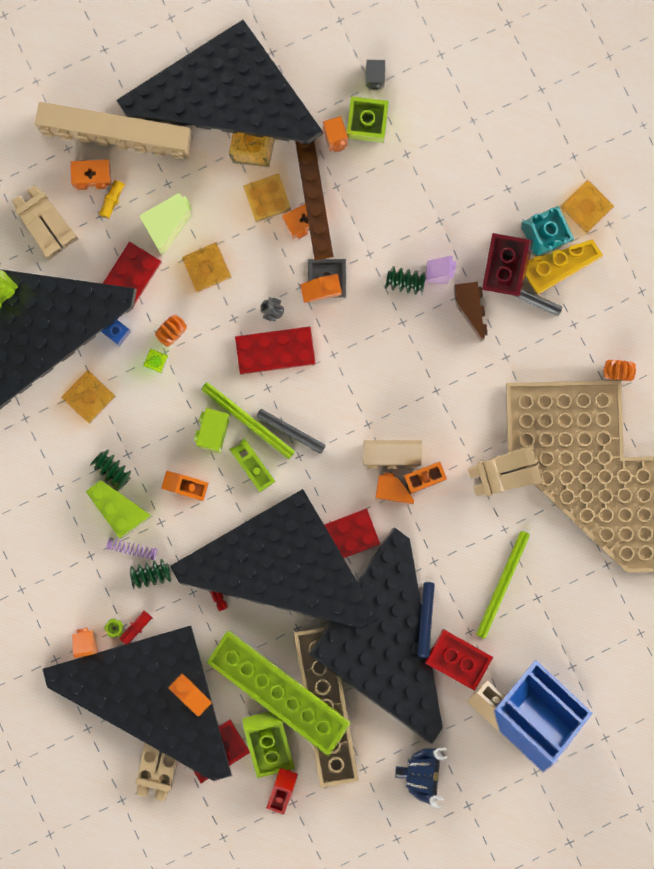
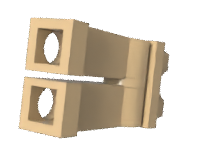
(31, 215)
(495, 481)
(154, 776)

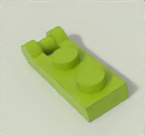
(253, 466)

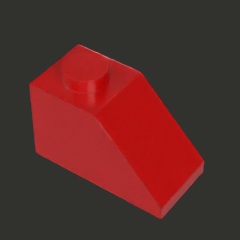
(282, 791)

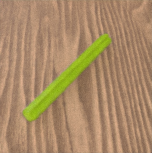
(247, 420)
(502, 584)

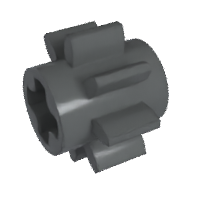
(272, 309)

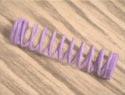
(153, 551)

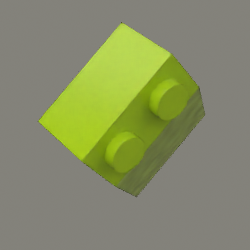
(267, 744)

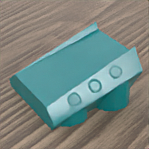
(547, 231)

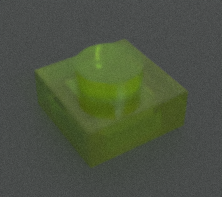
(155, 360)

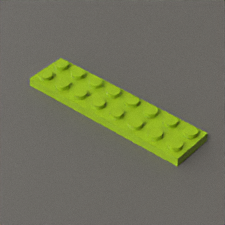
(278, 693)

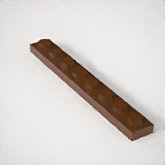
(314, 200)

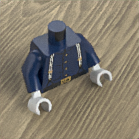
(422, 775)

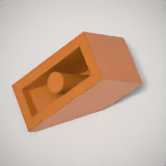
(321, 288)
(184, 485)
(392, 489)
(84, 643)
(190, 695)

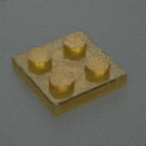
(267, 197)
(587, 206)
(206, 267)
(88, 396)

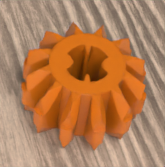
(171, 330)
(619, 370)

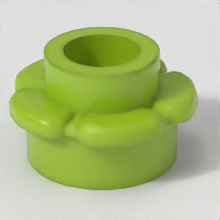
(112, 633)

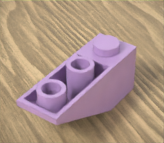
(440, 270)

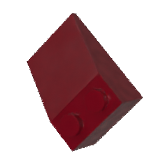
(507, 264)

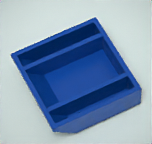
(540, 716)

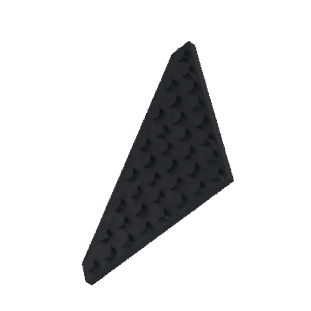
(227, 88)
(49, 322)
(281, 562)
(384, 655)
(133, 693)

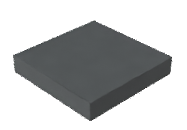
(328, 267)

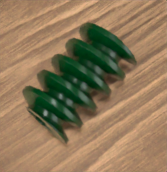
(405, 280)
(111, 469)
(148, 574)

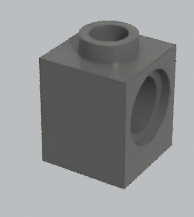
(375, 74)

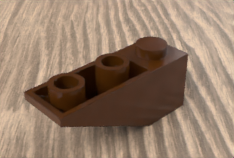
(468, 302)

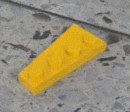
(553, 268)

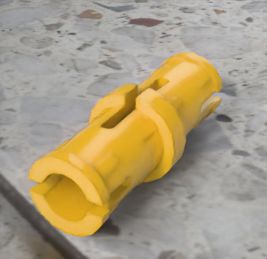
(111, 199)

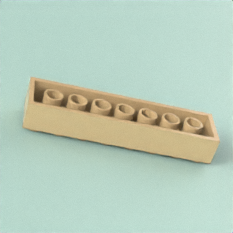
(113, 130)
(340, 764)

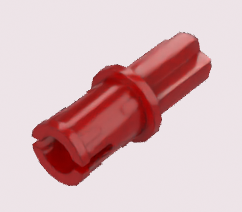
(135, 627)

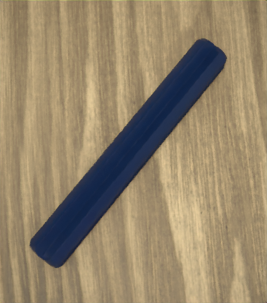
(426, 620)

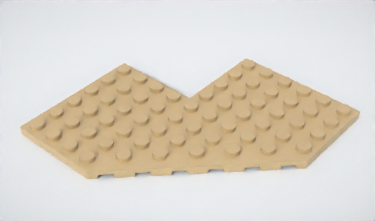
(584, 464)

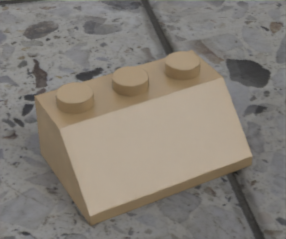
(392, 453)

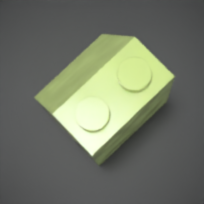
(167, 220)

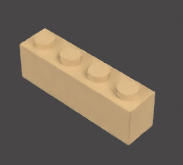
(485, 701)

